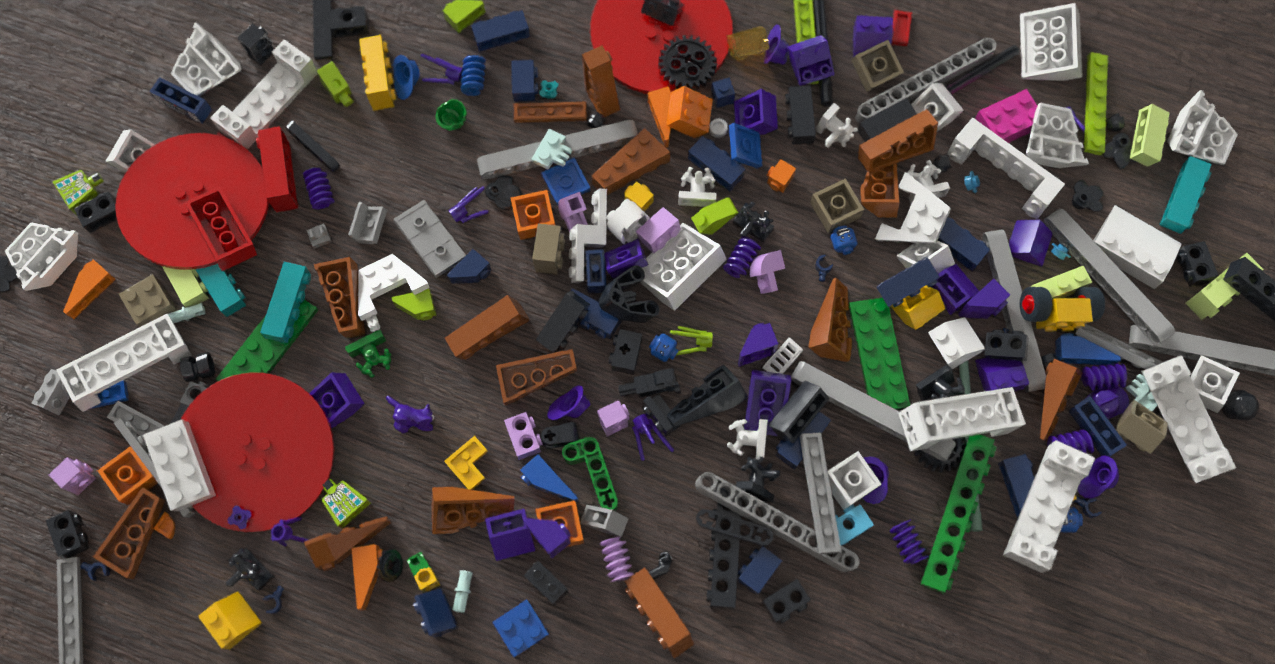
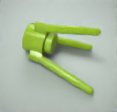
(703, 339)

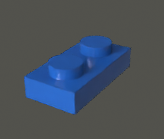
(111, 395)

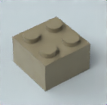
(877, 65)
(836, 205)
(548, 249)
(147, 301)
(1142, 427)

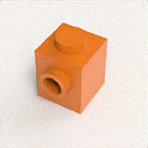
(780, 176)

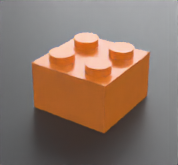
(689, 112)
(531, 211)
(127, 476)
(566, 514)

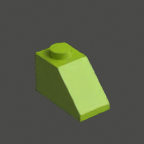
(463, 13)
(714, 216)
(418, 306)

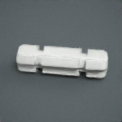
(373, 323)

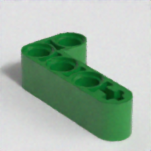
(596, 476)

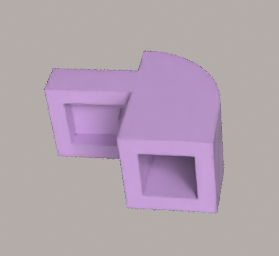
(572, 209)
(764, 267)

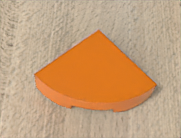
(165, 526)

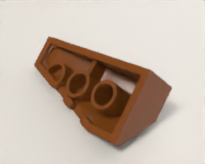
(880, 192)
(1059, 384)

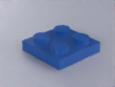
(745, 145)
(565, 180)
(520, 628)

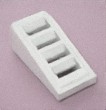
(793, 357)

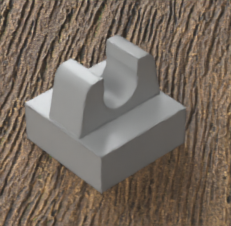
(319, 236)

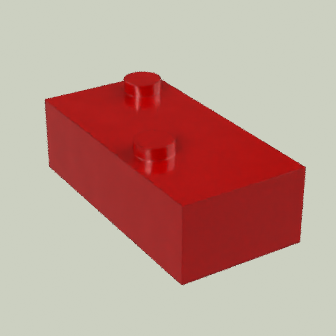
(277, 169)
(221, 228)

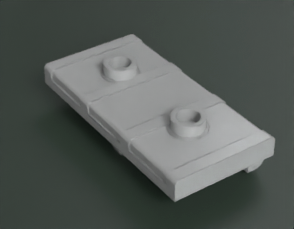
(429, 238)

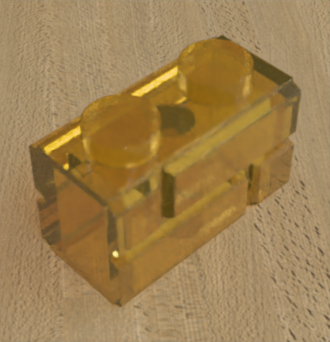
(748, 42)

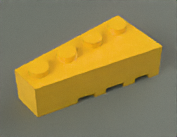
(376, 72)

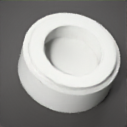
(718, 128)

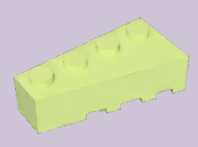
(1214, 295)

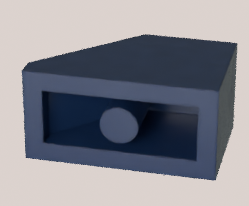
(470, 269)

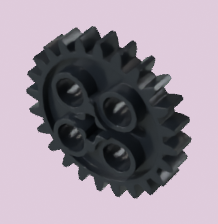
(693, 50)

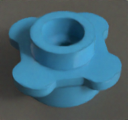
(972, 182)
(1060, 251)

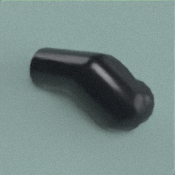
(663, 567)

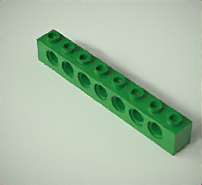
(975, 444)

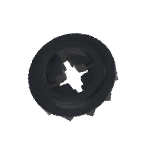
(395, 567)

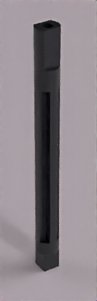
(821, 29)

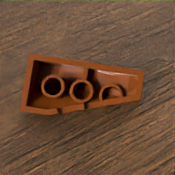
(830, 330)
(461, 507)
(333, 549)

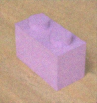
(658, 230)

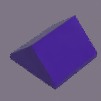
(1030, 241)
(624, 258)

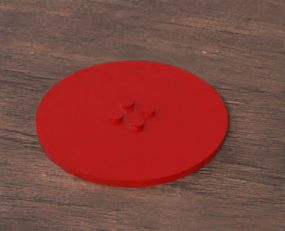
(637, 39)
(170, 173)
(261, 448)

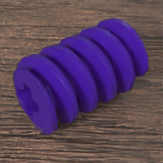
(318, 189)
(741, 256)
(1104, 375)
(1078, 440)
(908, 543)

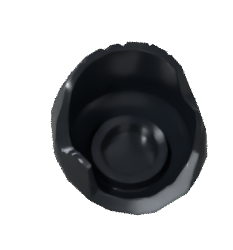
(1241, 405)

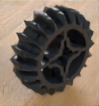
(934, 463)

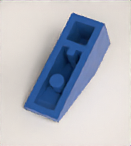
(1079, 350)
(545, 479)

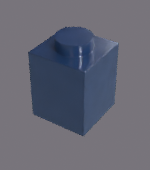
(723, 93)

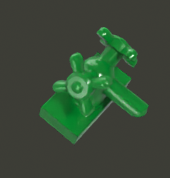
(367, 347)

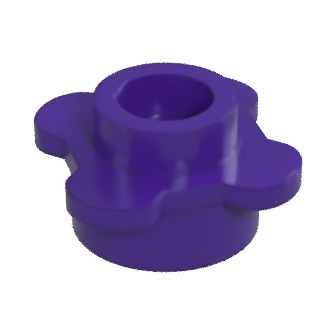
(245, 515)

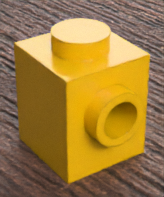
(640, 195)

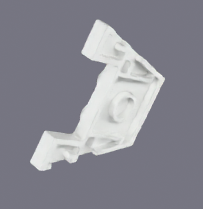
(923, 219)
(383, 277)

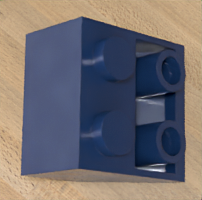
(435, 612)

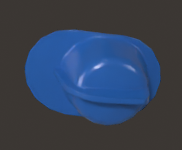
(405, 76)

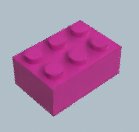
(1010, 117)

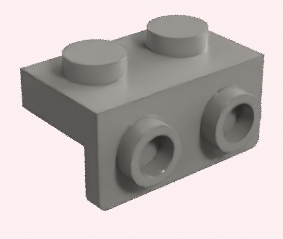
(367, 223)
(52, 394)

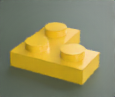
(462, 463)

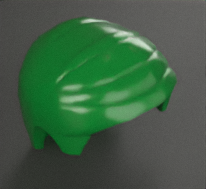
(451, 115)

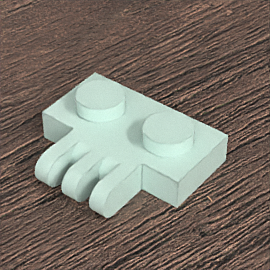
(551, 150)
(1142, 392)

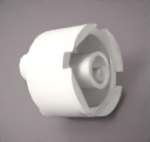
(626, 221)

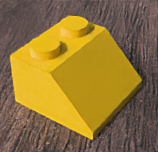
(921, 308)
(230, 620)

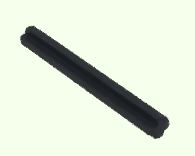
(982, 69)

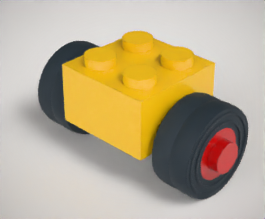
(1061, 313)

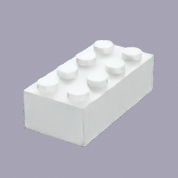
(179, 465)

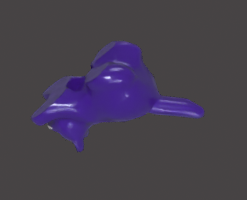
(407, 417)

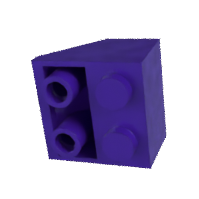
(811, 60)
(954, 288)
(509, 535)

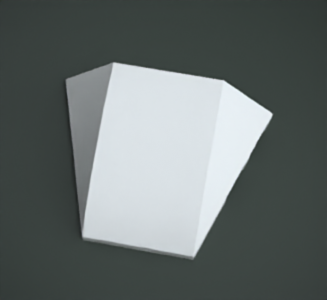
(204, 63)
(1202, 132)
(1054, 138)
(42, 254)

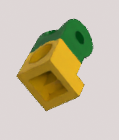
(423, 572)

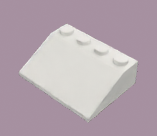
(1051, 44)
(1137, 247)
(681, 266)

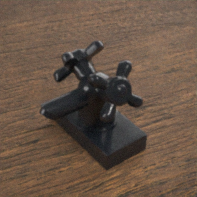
(753, 223)
(939, 384)
(758, 474)
(248, 568)

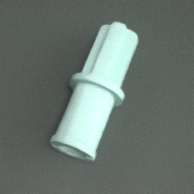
(187, 313)
(462, 591)

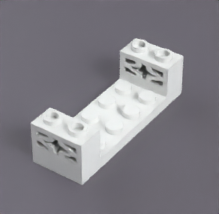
(268, 98)
(1009, 159)
(121, 360)
(961, 416)
(1187, 419)
(1047, 506)

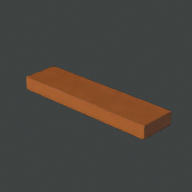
(550, 112)

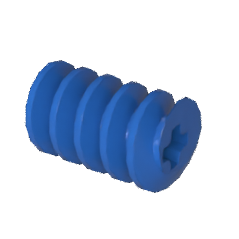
(473, 75)

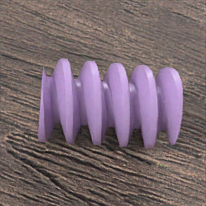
(616, 559)

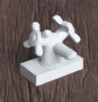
(839, 130)
(925, 179)
(697, 194)
(749, 437)

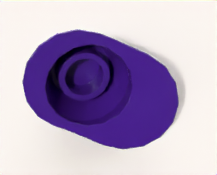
(777, 49)
(1111, 401)
(570, 404)
(882, 473)
(1101, 477)

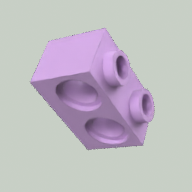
(613, 418)
(518, 437)
(73, 475)

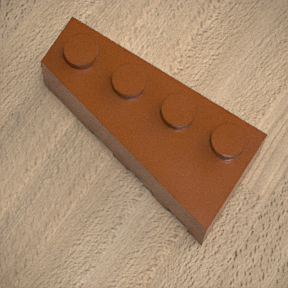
(600, 81)
(900, 142)
(636, 158)
(341, 290)
(487, 327)
(532, 374)
(131, 534)
(659, 612)

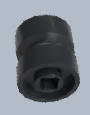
(193, 367)

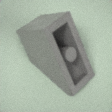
(604, 520)

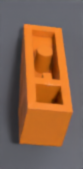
(659, 105)
(88, 286)
(365, 572)

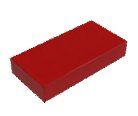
(901, 28)

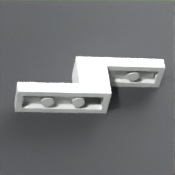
(588, 236)

